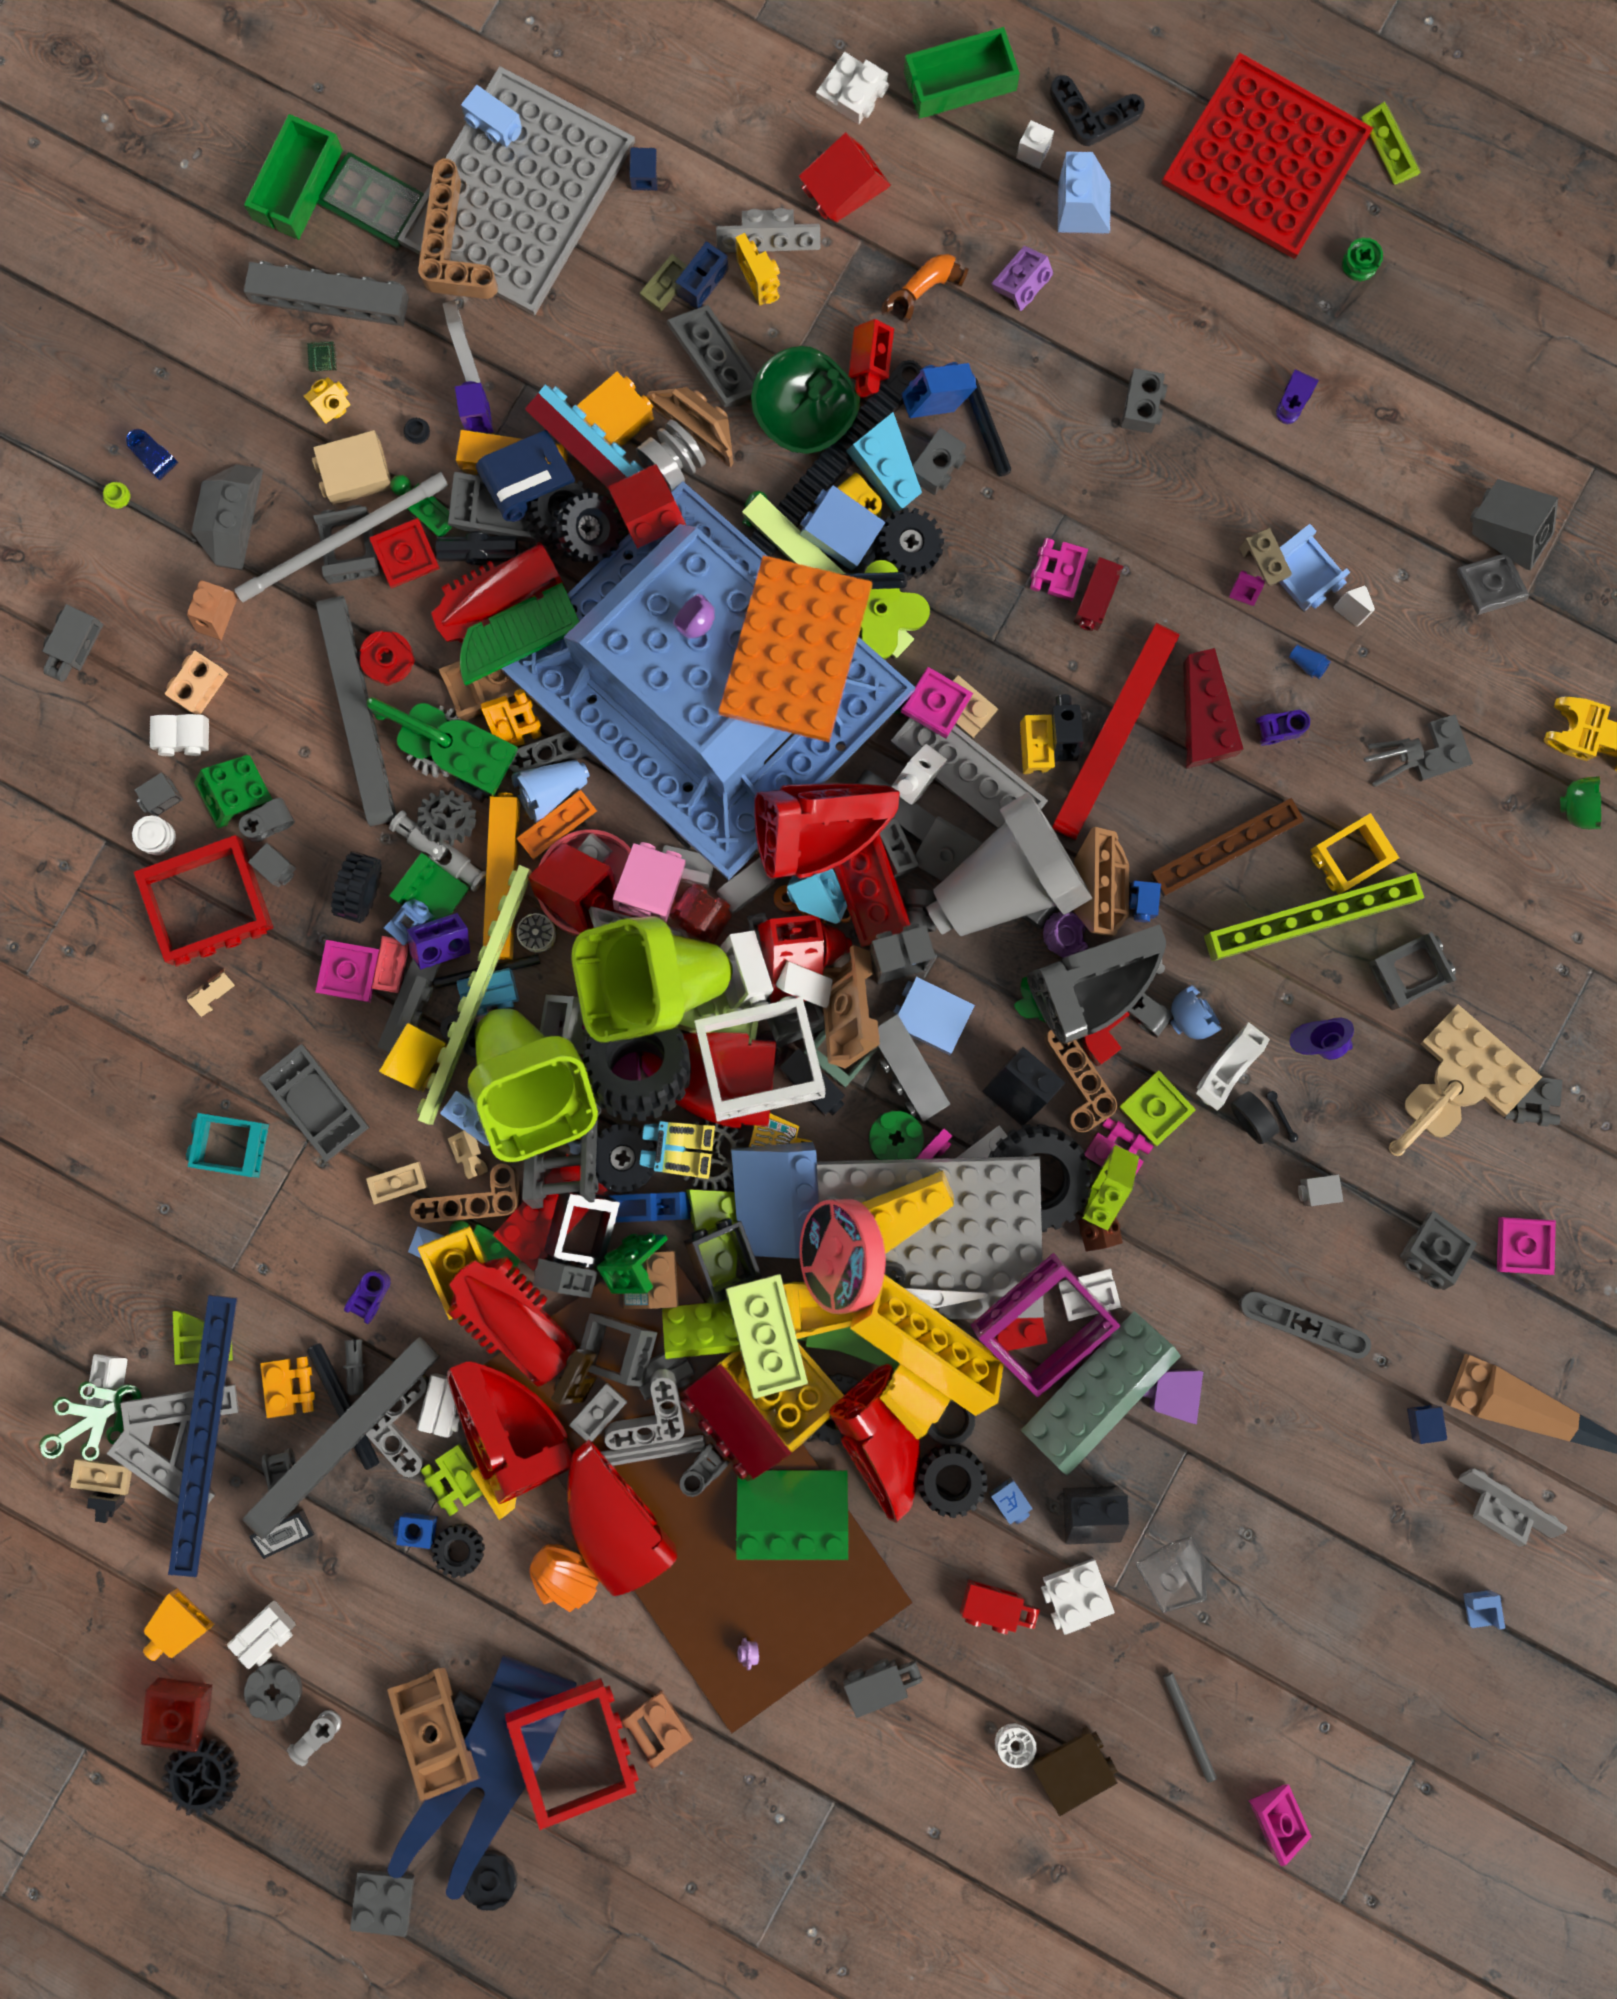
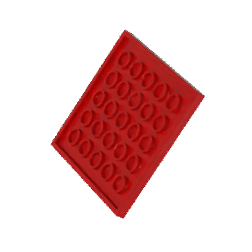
(1267, 155)

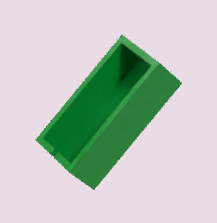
(961, 72)
(293, 176)

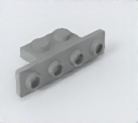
(770, 232)
(1508, 1512)

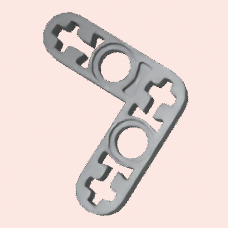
(460, 341)
(657, 1423)
(388, 1428)

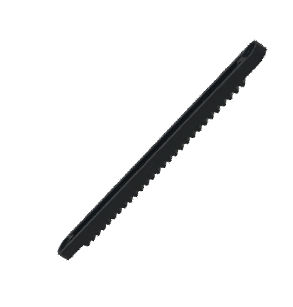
(835, 458)

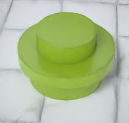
(116, 495)

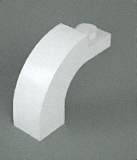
(1231, 1065)

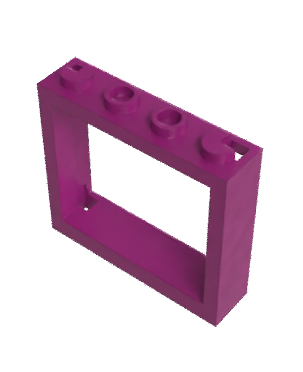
(1019, 1300)

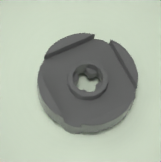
(283, 1678)

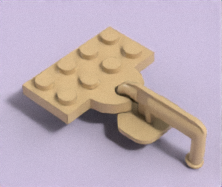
(1476, 1066)

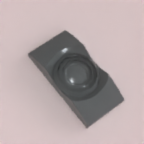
(475, 510)
(314, 1102)

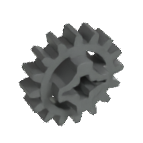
(443, 815)

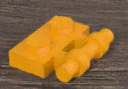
(502, 720)
(279, 1387)

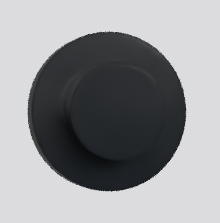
(416, 431)

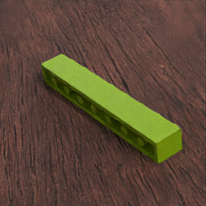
(1313, 916)

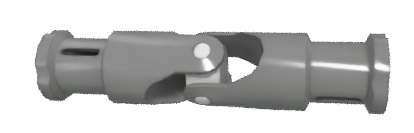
(459, 865)

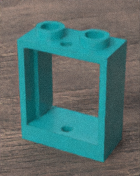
(254, 1151)

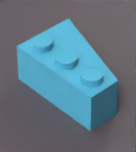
(886, 464)

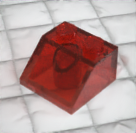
(175, 1714)

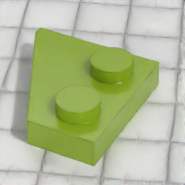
(188, 1338)

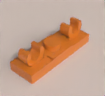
(556, 824)

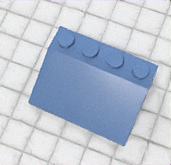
(774, 1195)

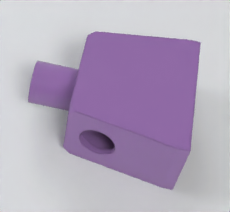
(1177, 1394)

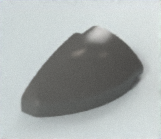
(1096, 984)

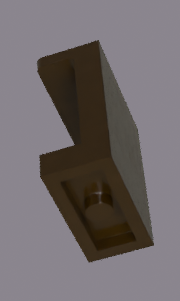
(1075, 1771)

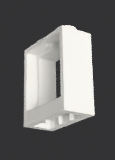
(750, 977)

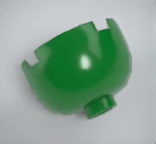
(1583, 803)

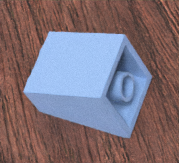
(1083, 195)

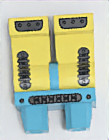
(671, 1146)

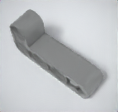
(746, 886)

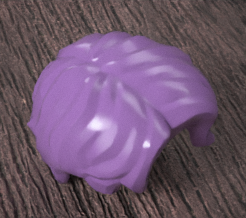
(1064, 934)

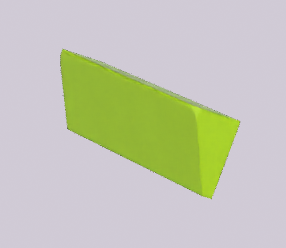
(1391, 144)

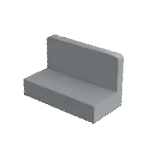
(696, 868)

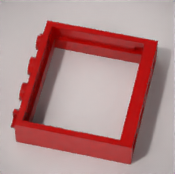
(191, 860)
(551, 1706)

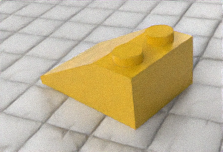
(413, 1057)
(446, 1257)

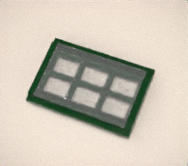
(370, 199)

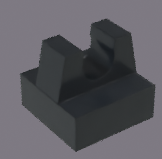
(104, 1505)

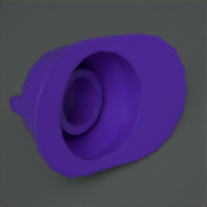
(1326, 1037)

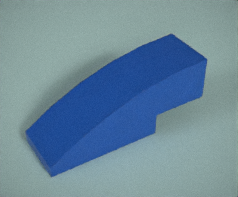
(653, 1207)

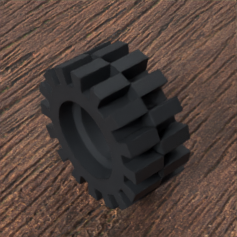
(442, 1557)

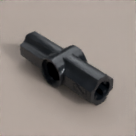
(477, 548)

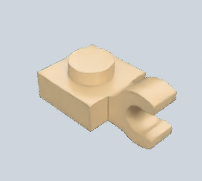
(466, 1150)

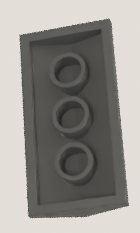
(714, 355)

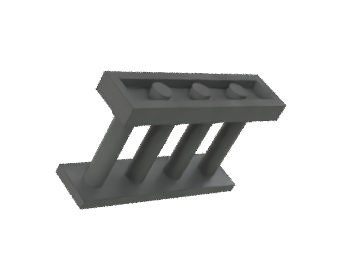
(535, 1167)

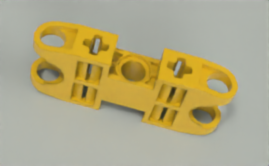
(1587, 731)

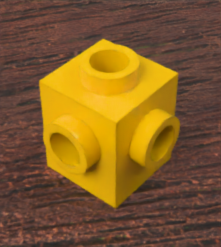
(327, 399)

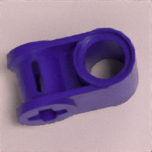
(1296, 395)
(1277, 726)
(366, 1300)

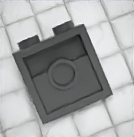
(1438, 1251)

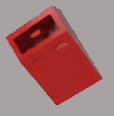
(791, 940)

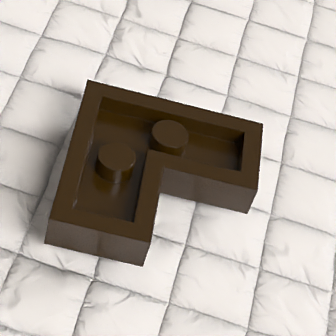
(576, 1380)

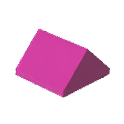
(1281, 1823)

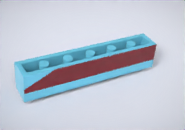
(579, 437)

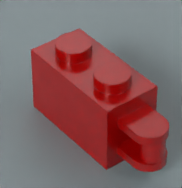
(870, 356)
(996, 1608)

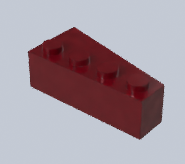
(1208, 712)

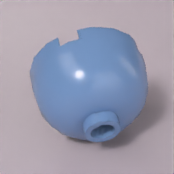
(1193, 1015)

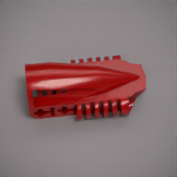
(493, 592)
(510, 1318)

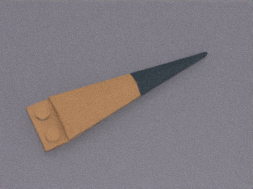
(1503, 1398)

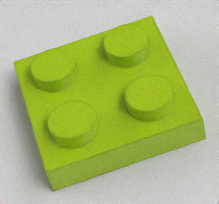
(1157, 1108)

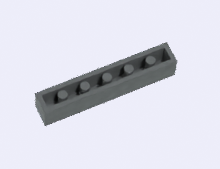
(326, 293)

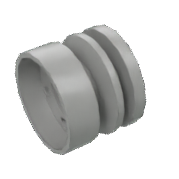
(675, 452)

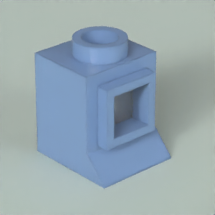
(410, 915)

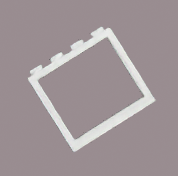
(769, 1099)

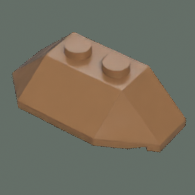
(702, 421)
(1106, 875)

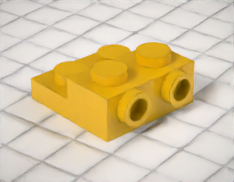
(758, 270)

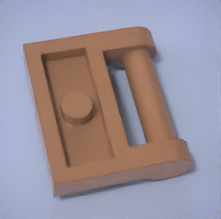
(664, 1723)

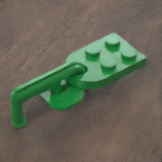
(454, 745)

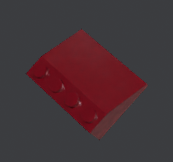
(734, 1423)

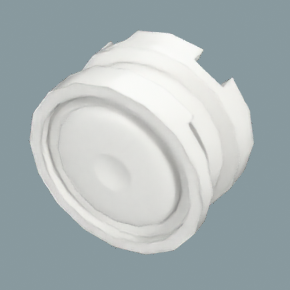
(154, 835)

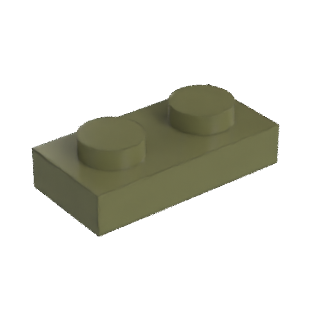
(662, 285)

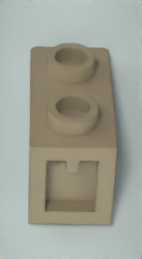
(1267, 556)

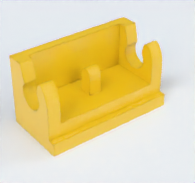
(1037, 743)

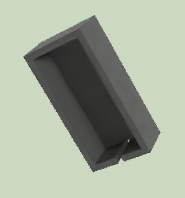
(901, 953)

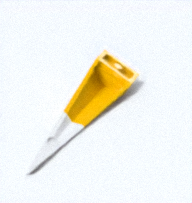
(811, 1319)

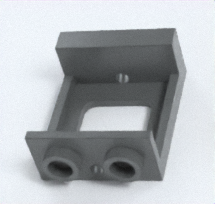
(348, 569)
(1390, 981)

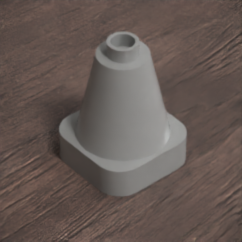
(1009, 875)

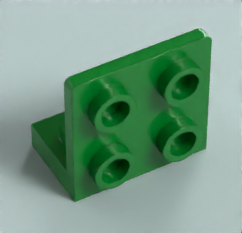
(231, 789)
(431, 886)
(623, 1266)

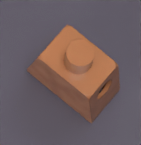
(212, 607)

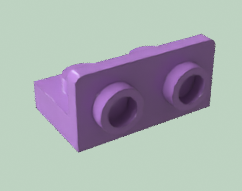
(1023, 277)

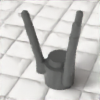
(1407, 750)

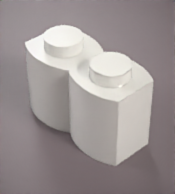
(179, 733)

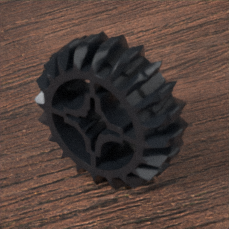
(212, 1779)

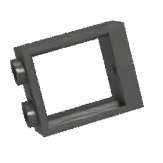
(639, 1345)

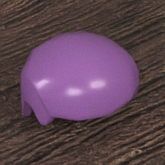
(695, 617)

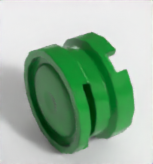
(1362, 259)

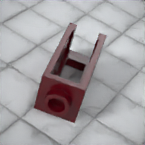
(1098, 594)

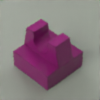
(1247, 588)

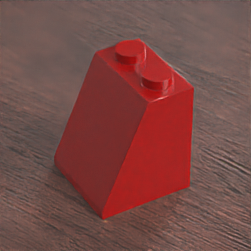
(843, 178)
(646, 505)
(572, 883)

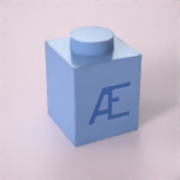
(1011, 1501)

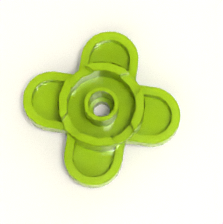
(902, 613)

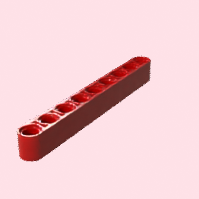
(1115, 731)

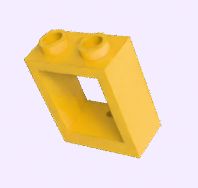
(1375, 839)

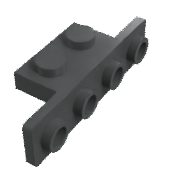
(409, 1003)

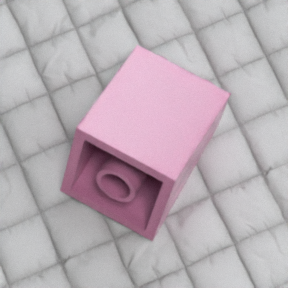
(649, 882)

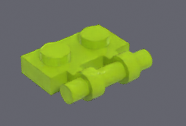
(456, 1468)

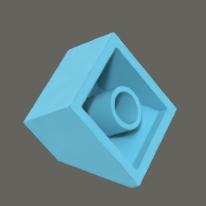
(819, 895)

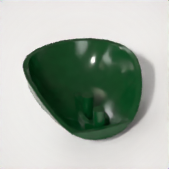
(804, 400)

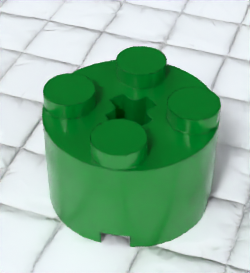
(887, 1125)

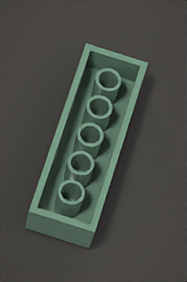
(1101, 1393)

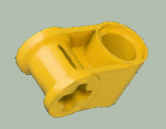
(859, 491)

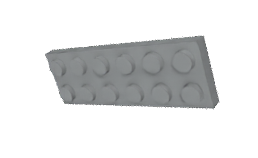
(969, 770)

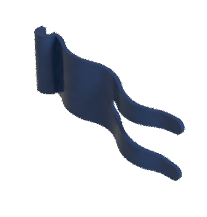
(497, 1767)

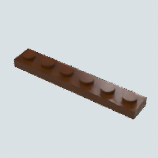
(1227, 847)

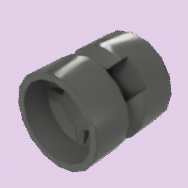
(916, 901)

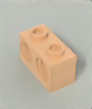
(202, 687)

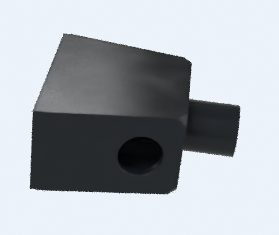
(1066, 729)

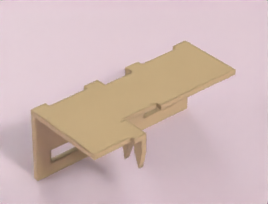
(201, 1001)

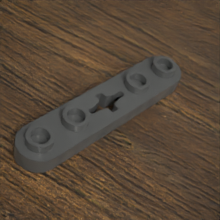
(1329, 1333)

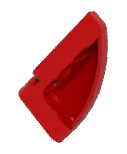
(819, 825)
(738, 1070)
(508, 1430)
(879, 1443)
(614, 1525)

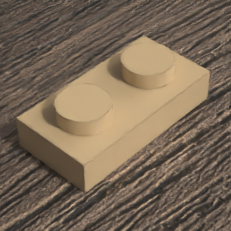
(396, 1183)
(100, 1477)

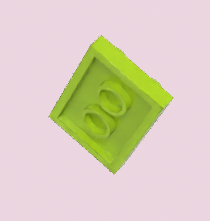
(699, 1330)

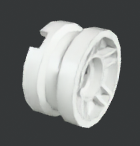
(1010, 1756)

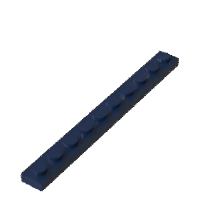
(202, 1436)

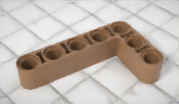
(442, 238)

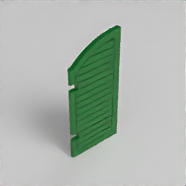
(516, 633)

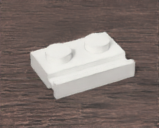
(1100, 1284)

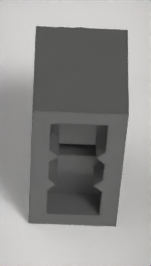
(1138, 399)
(898, 850)
(564, 1278)

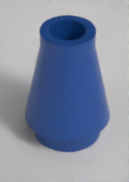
(1310, 661)

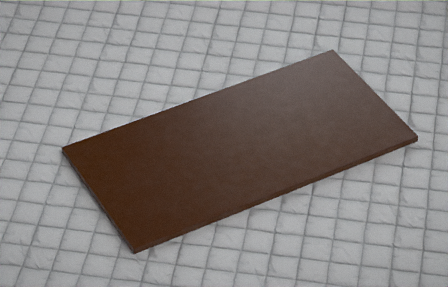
(708, 1600)

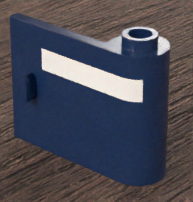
(522, 473)

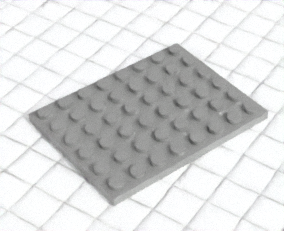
(531, 200)
(976, 1245)

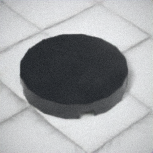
(491, 1882)

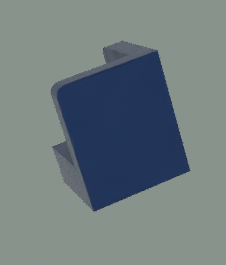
(643, 169)
(1427, 1424)

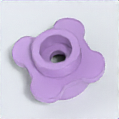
(748, 1653)

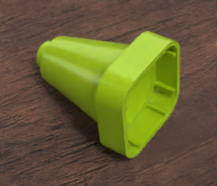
(642, 978)
(528, 1087)

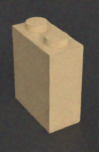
(352, 468)

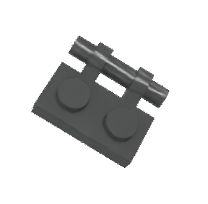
(1544, 1094)

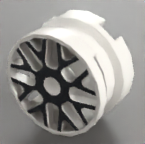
(536, 933)

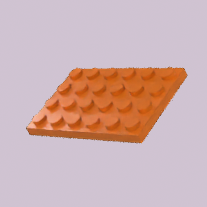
(795, 648)

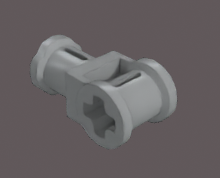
(315, 1737)

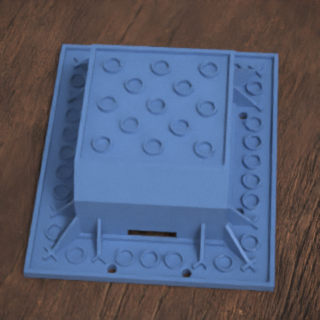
(664, 692)

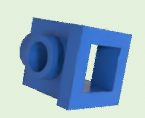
(1144, 900)

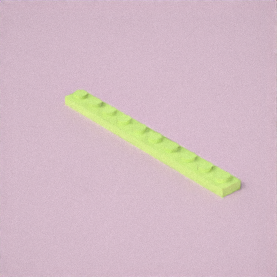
(470, 1005)

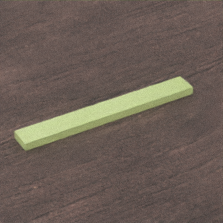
(798, 549)

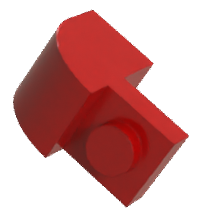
(1101, 1044)

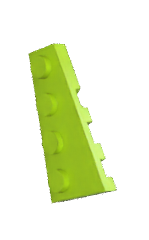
(720, 1252)

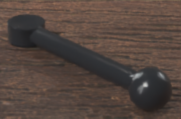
(1272, 1097)

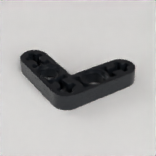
(1095, 120)

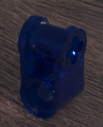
(152, 454)

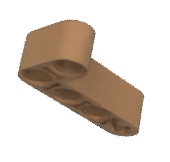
(1075, 1076)
(466, 1201)

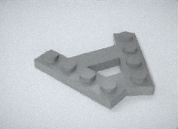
(139, 1419)

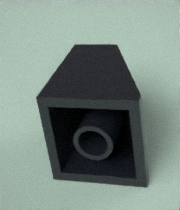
(1023, 1086)
(1095, 1514)

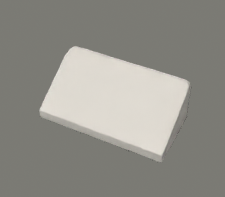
(1355, 605)
(805, 983)
(106, 1373)

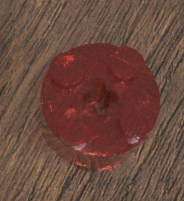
(701, 913)

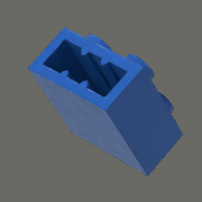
(939, 389)

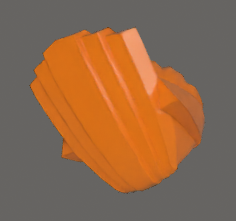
(562, 1577)

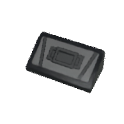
(286, 1534)

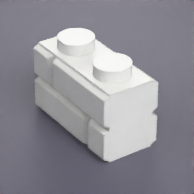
(439, 1410)
(266, 1630)

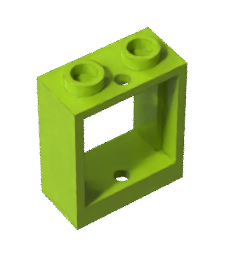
(1111, 1187)

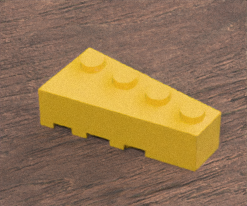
(910, 1208)

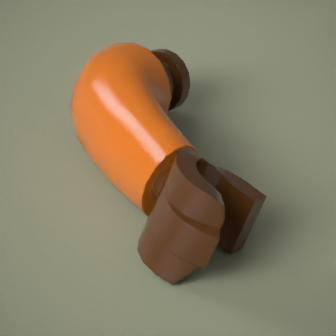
(934, 271)

